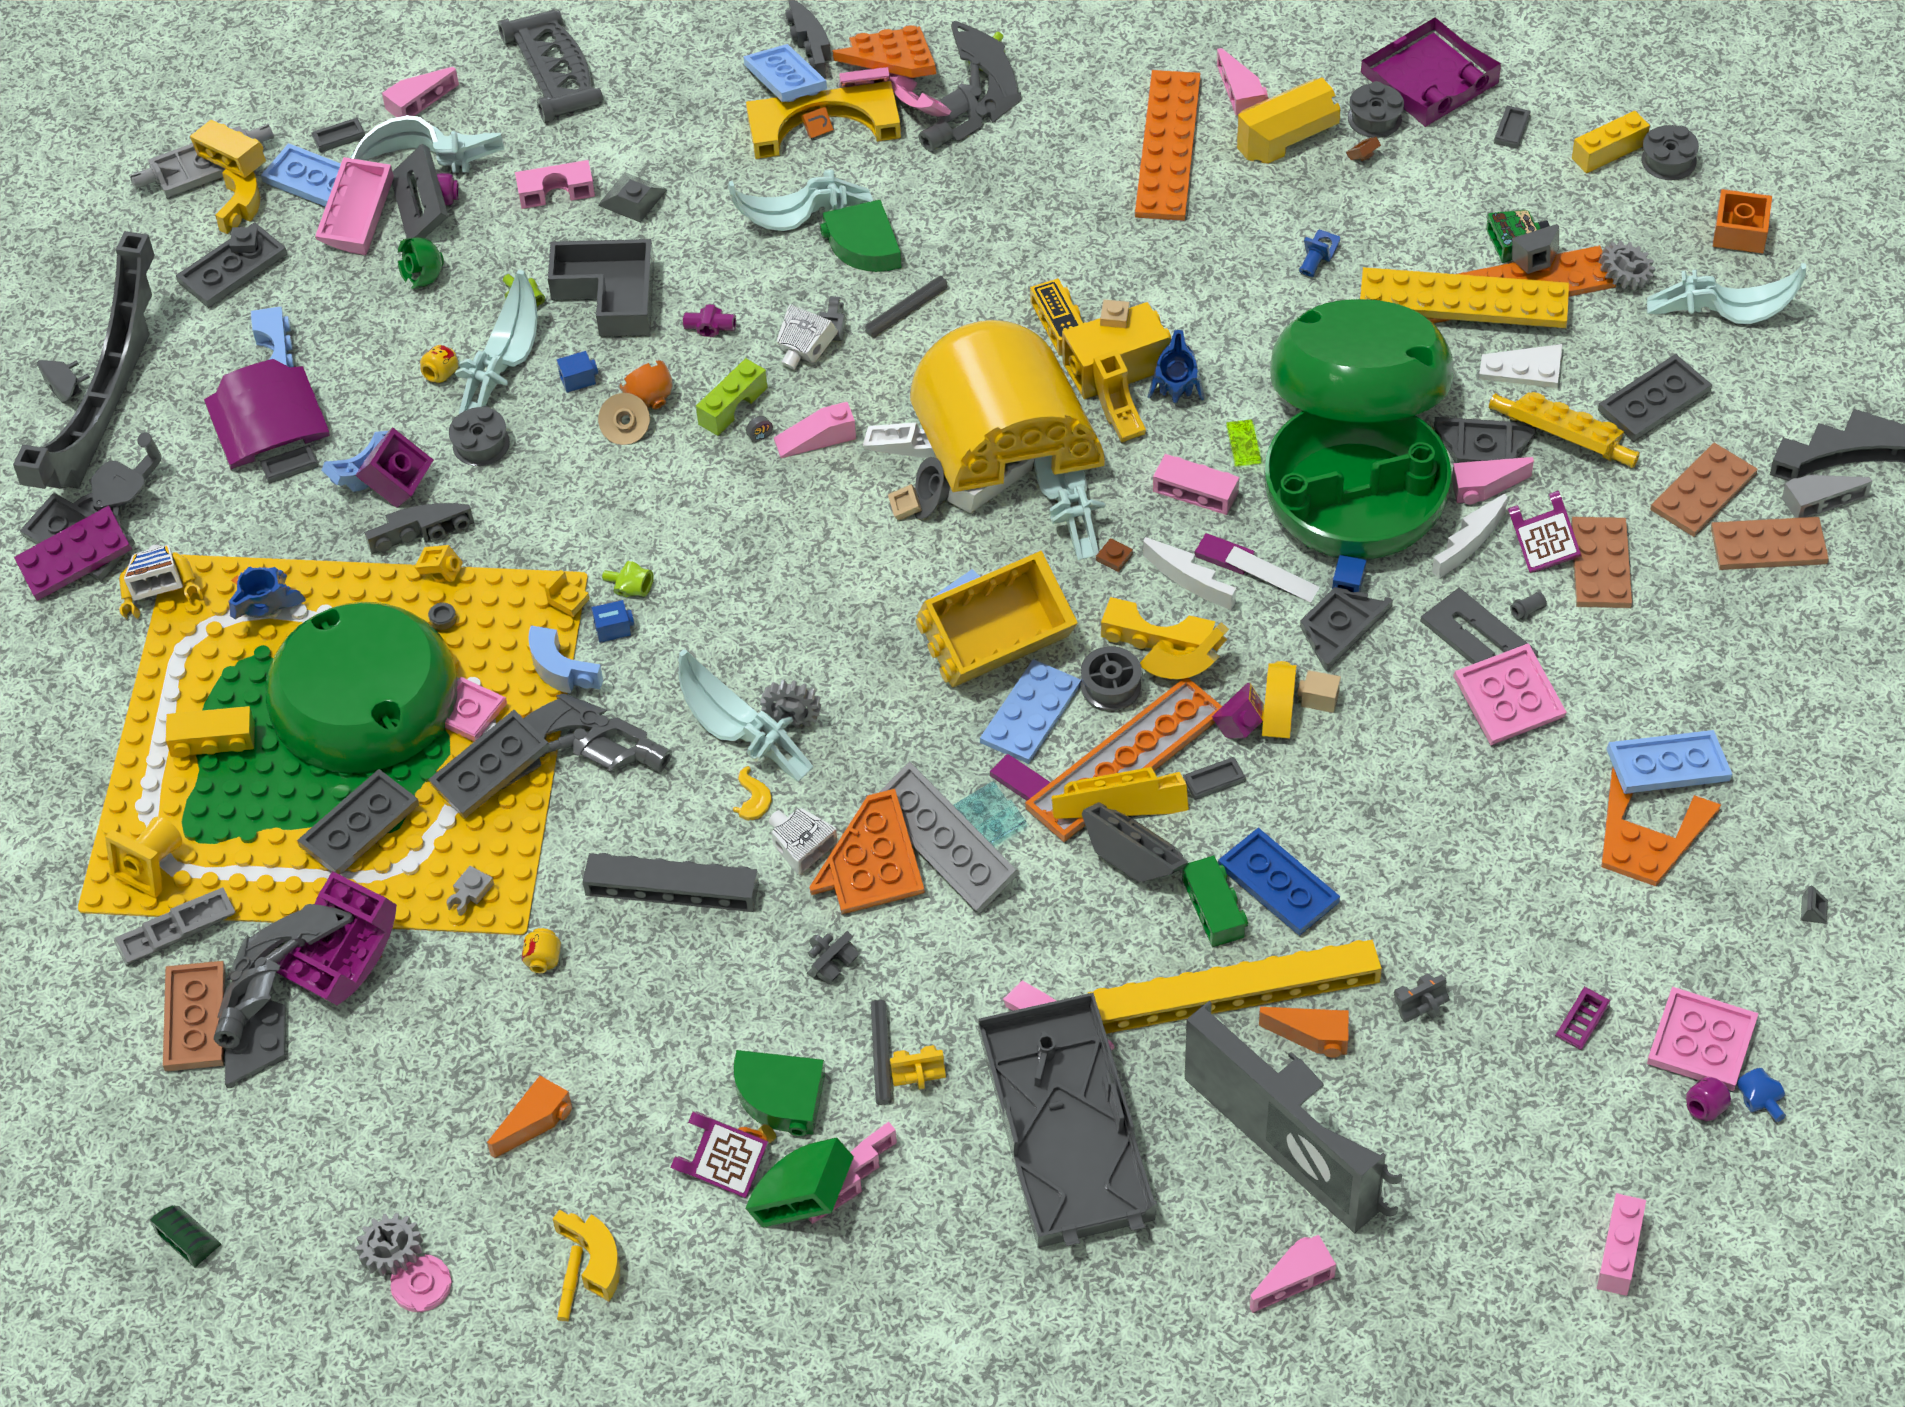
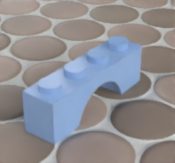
(270, 331)

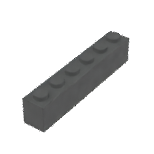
(671, 882)

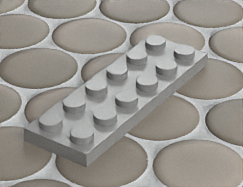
(950, 840)

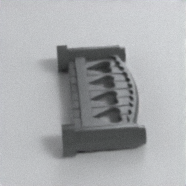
(555, 98)

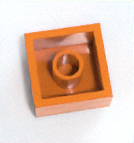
(1742, 221)

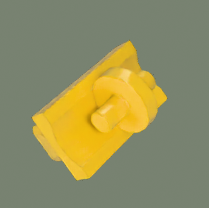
(917, 1067)

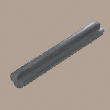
(906, 306)
(881, 1052)

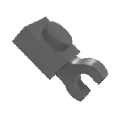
(834, 313)

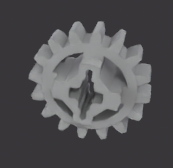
(1627, 265)
(791, 702)
(379, 1254)

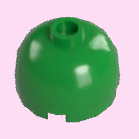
(419, 257)

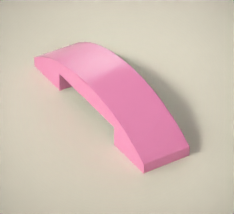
(904, 87)

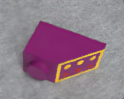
(1240, 714)

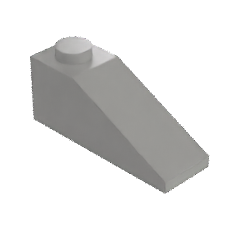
(1821, 493)

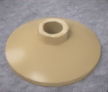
(611, 417)

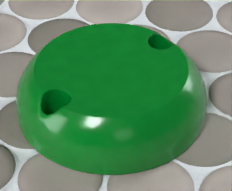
(1362, 362)
(1357, 484)
(360, 687)

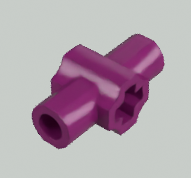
(709, 321)

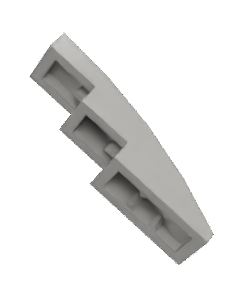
(174, 926)

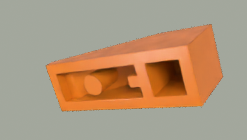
(1314, 1029)
(533, 1115)

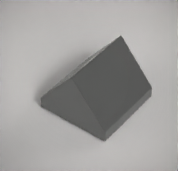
(1814, 906)

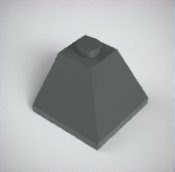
(632, 197)

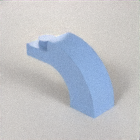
(344, 471)
(555, 668)

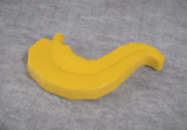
(760, 799)

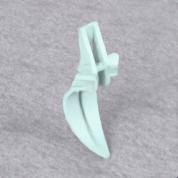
(413, 131)
(794, 209)
(1736, 305)
(507, 345)
(1067, 489)
(731, 718)

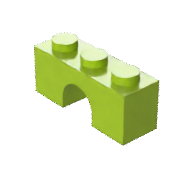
(718, 407)

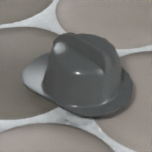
(930, 486)

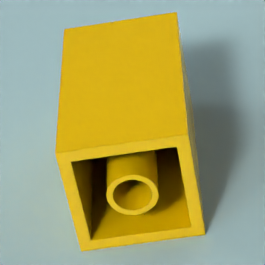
(1137, 344)

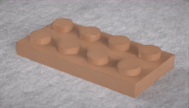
(1703, 489)
(1769, 543)
(1603, 568)
(191, 1014)

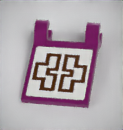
(1546, 537)
(724, 1156)

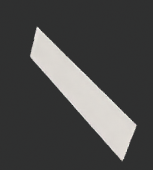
(1272, 574)

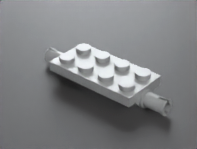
(184, 169)

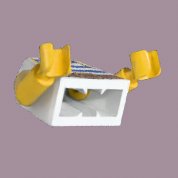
(155, 573)

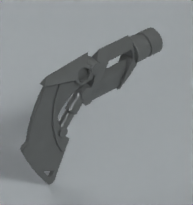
(1002, 94)
(577, 714)
(255, 969)

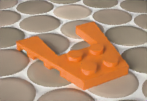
(1642, 851)

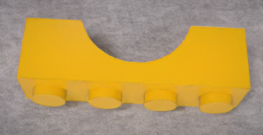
(1124, 624)

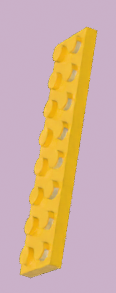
(1470, 296)

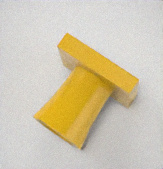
(139, 860)

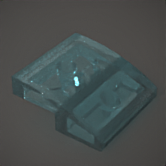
(991, 812)

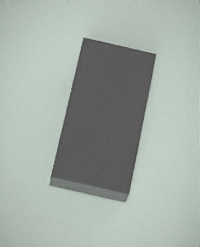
(1512, 127)
(338, 135)
(289, 464)
(1214, 778)

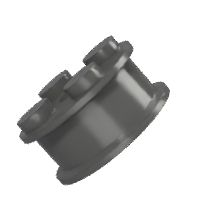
(1375, 110)
(1670, 152)
(479, 436)
(1111, 678)

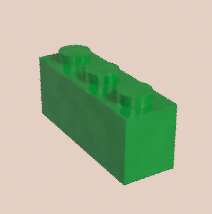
(1214, 901)

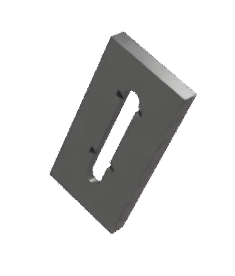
(429, 190)
(1441, 622)

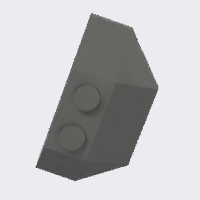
(1130, 844)

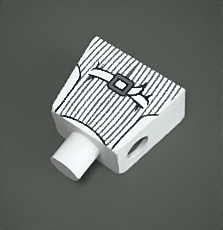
(804, 336)
(801, 838)

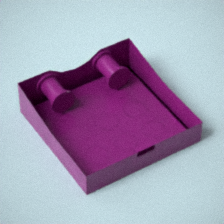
(1431, 72)

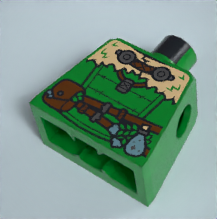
(1508, 225)

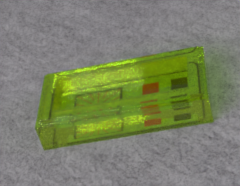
(1243, 442)

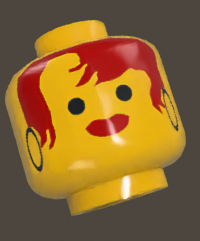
(439, 364)
(541, 950)

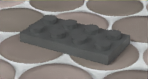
(223, 272)
(1654, 397)
(489, 764)
(358, 822)

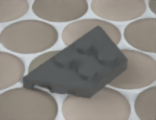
(1483, 439)
(1340, 622)
(260, 1045)

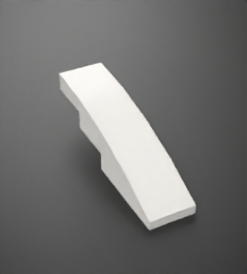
(898, 439)
(1474, 531)
(1181, 568)

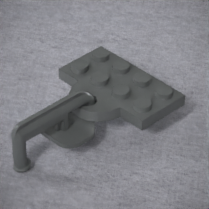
(111, 486)

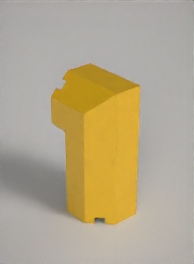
(1286, 119)

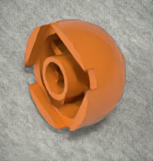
(649, 384)

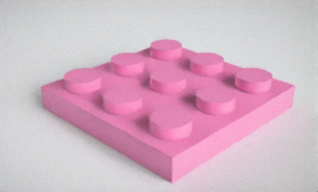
(1509, 694)
(1702, 1037)

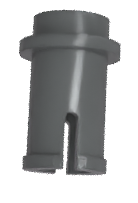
(1522, 608)

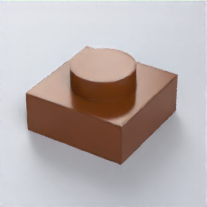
(1364, 149)
(1114, 555)

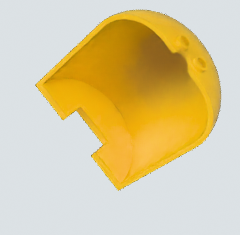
(998, 399)

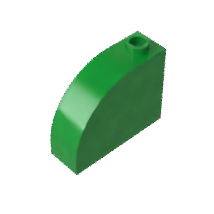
(862, 237)
(780, 1090)
(801, 1184)

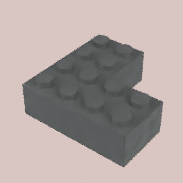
(614, 274)

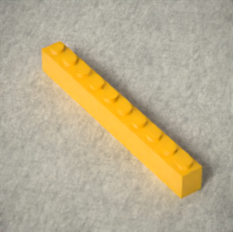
(1238, 985)

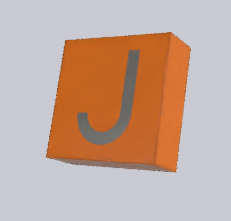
(817, 122)

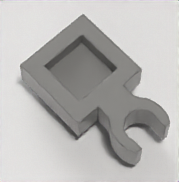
(469, 887)

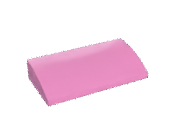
(355, 205)

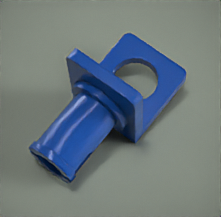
(1317, 250)

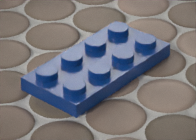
(1279, 881)

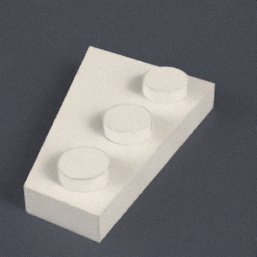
(1524, 366)

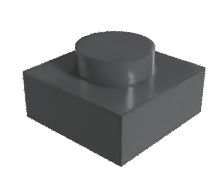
(244, 239)

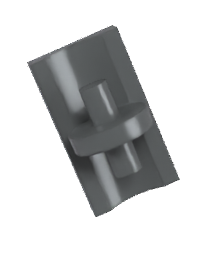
(823, 966)
(1422, 999)

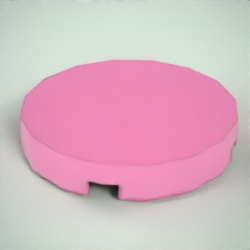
(418, 1292)

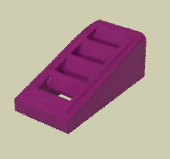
(1592, 998)

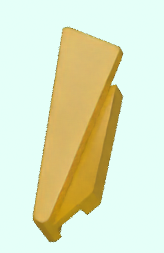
(1126, 792)

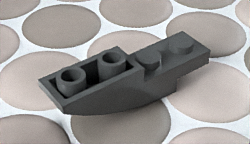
(809, 34)
(427, 520)

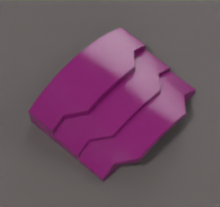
(264, 410)
(346, 957)

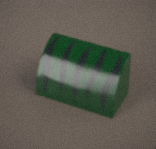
(184, 1234)

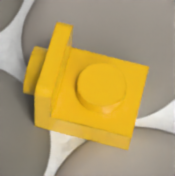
(439, 560)
(565, 595)

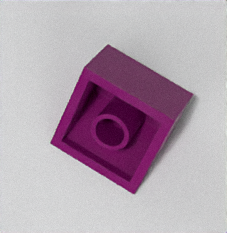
(394, 468)

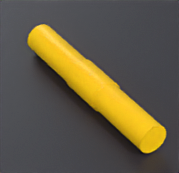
(570, 1283)

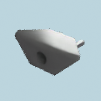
(61, 378)

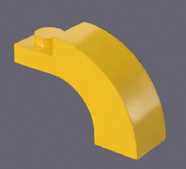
(243, 203)
(1114, 396)
(1181, 664)
(1279, 699)
(603, 1267)

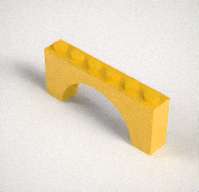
(868, 104)

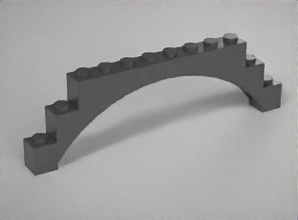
(1863, 440)
(69, 454)

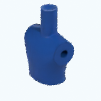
(1762, 1092)

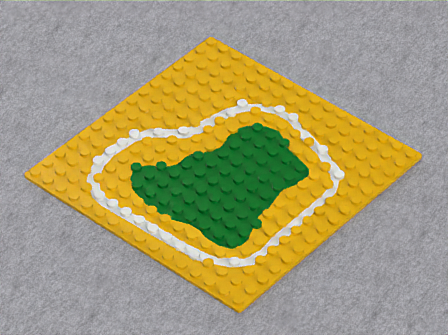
(252, 805)

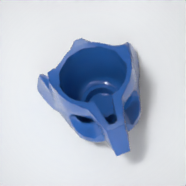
(1177, 370)
(262, 593)

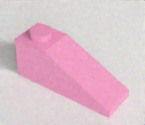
(1240, 83)
(419, 92)
(819, 430)
(1485, 479)
(1300, 1268)

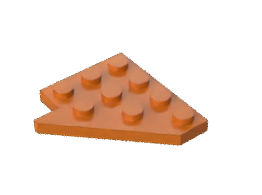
(900, 50)
(872, 858)

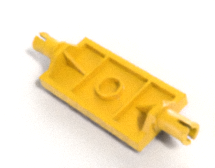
(1567, 424)

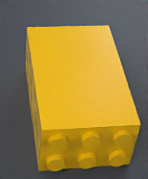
(995, 619)

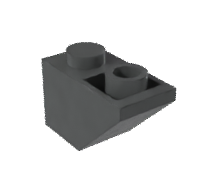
(1536, 249)

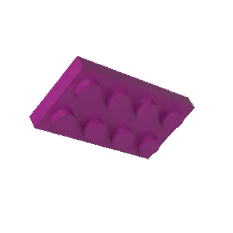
(72, 553)

